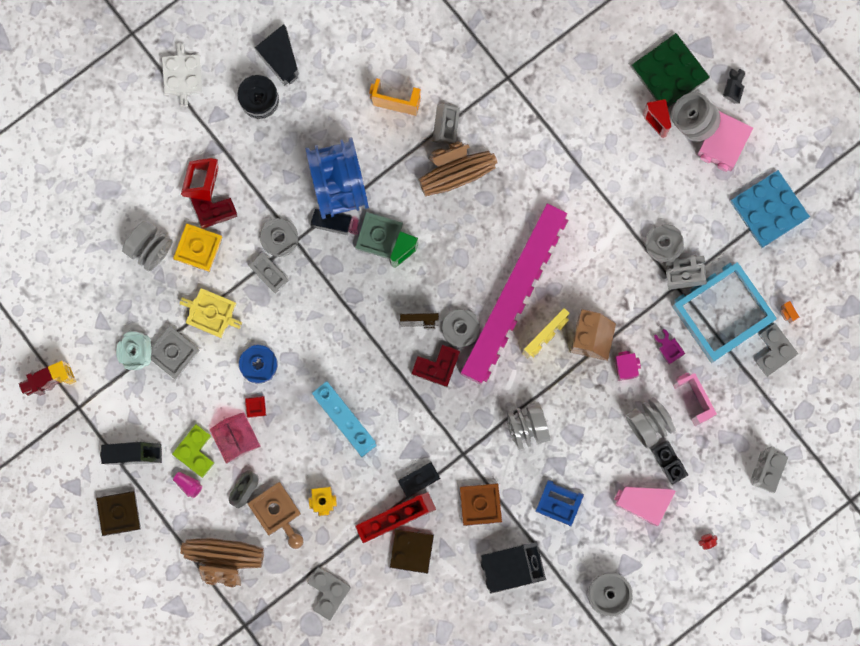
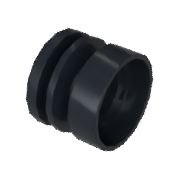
(261, 86)

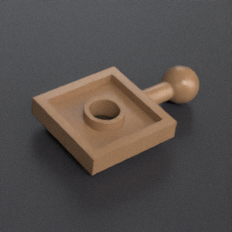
(287, 513)

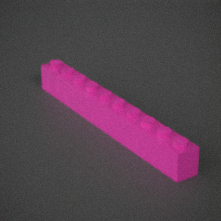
(514, 293)

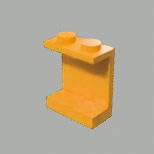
(394, 103)

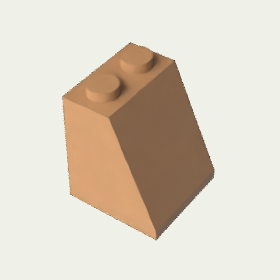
(593, 335)

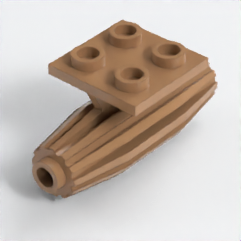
(455, 168)
(222, 559)

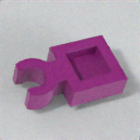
(670, 349)

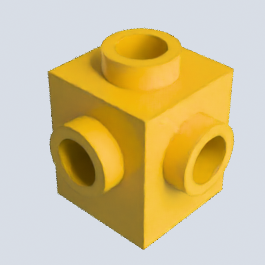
(322, 493)

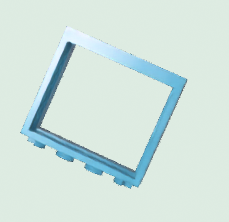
(712, 280)

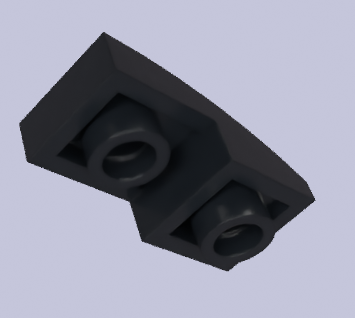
(669, 462)

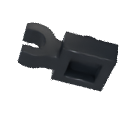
(734, 87)

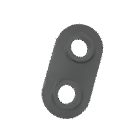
(243, 489)

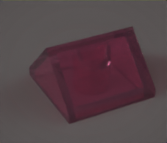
(234, 437)

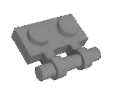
(686, 276)

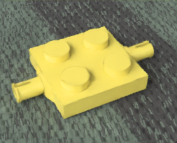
(211, 313)

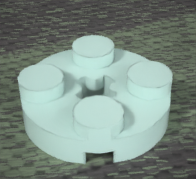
(143, 351)

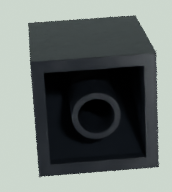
(513, 567)

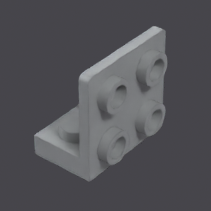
(770, 469)

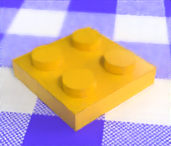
(197, 247)

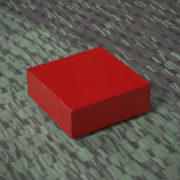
(255, 407)

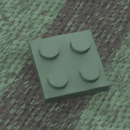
(378, 235)

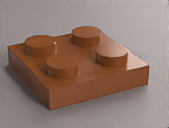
(480, 504)

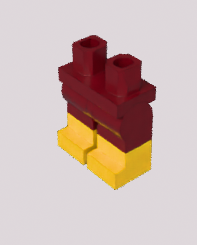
(47, 379)

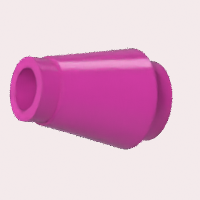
(187, 484)

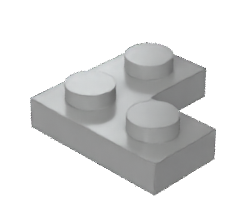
(780, 350)
(333, 592)

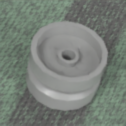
(695, 116)
(598, 594)

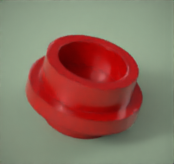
(708, 541)

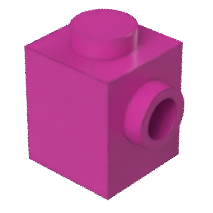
(627, 365)

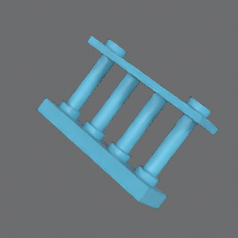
(344, 419)

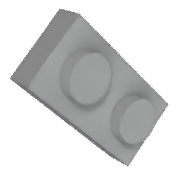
(268, 273)

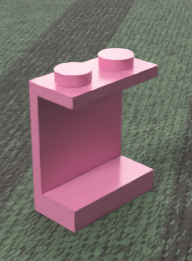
(726, 143)
(702, 397)

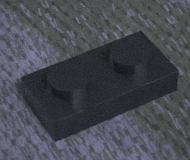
(419, 479)

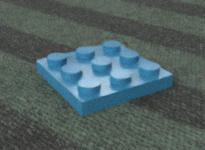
(770, 209)

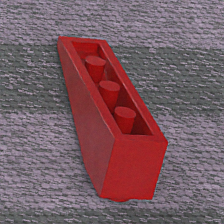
(395, 517)

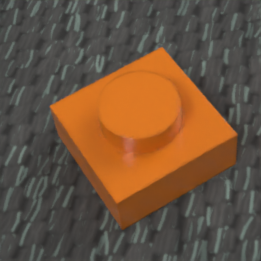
(788, 312)

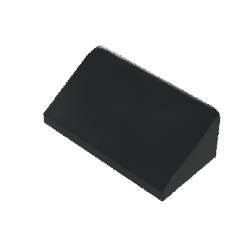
(337, 224)

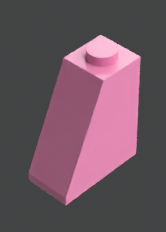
(645, 503)

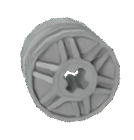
(150, 248)
(652, 421)
(528, 425)

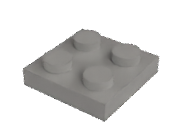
(173, 352)

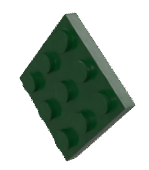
(670, 71)

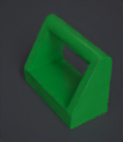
(403, 249)

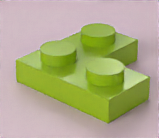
(189, 451)

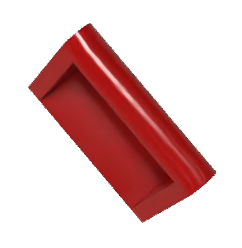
(658, 117)
(205, 192)

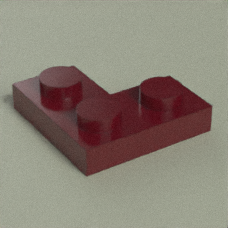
(213, 213)
(439, 371)

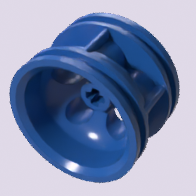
(337, 178)

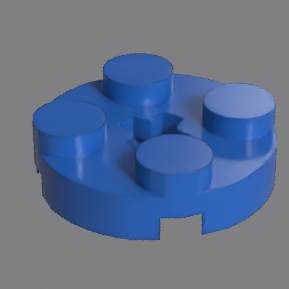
(264, 373)

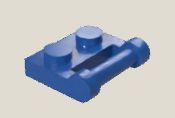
(557, 509)

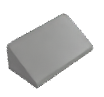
(446, 124)

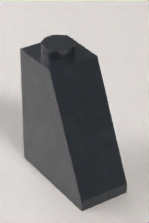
(279, 56)
(131, 453)

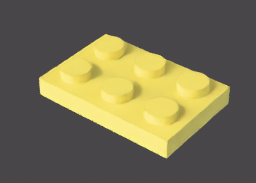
(546, 334)

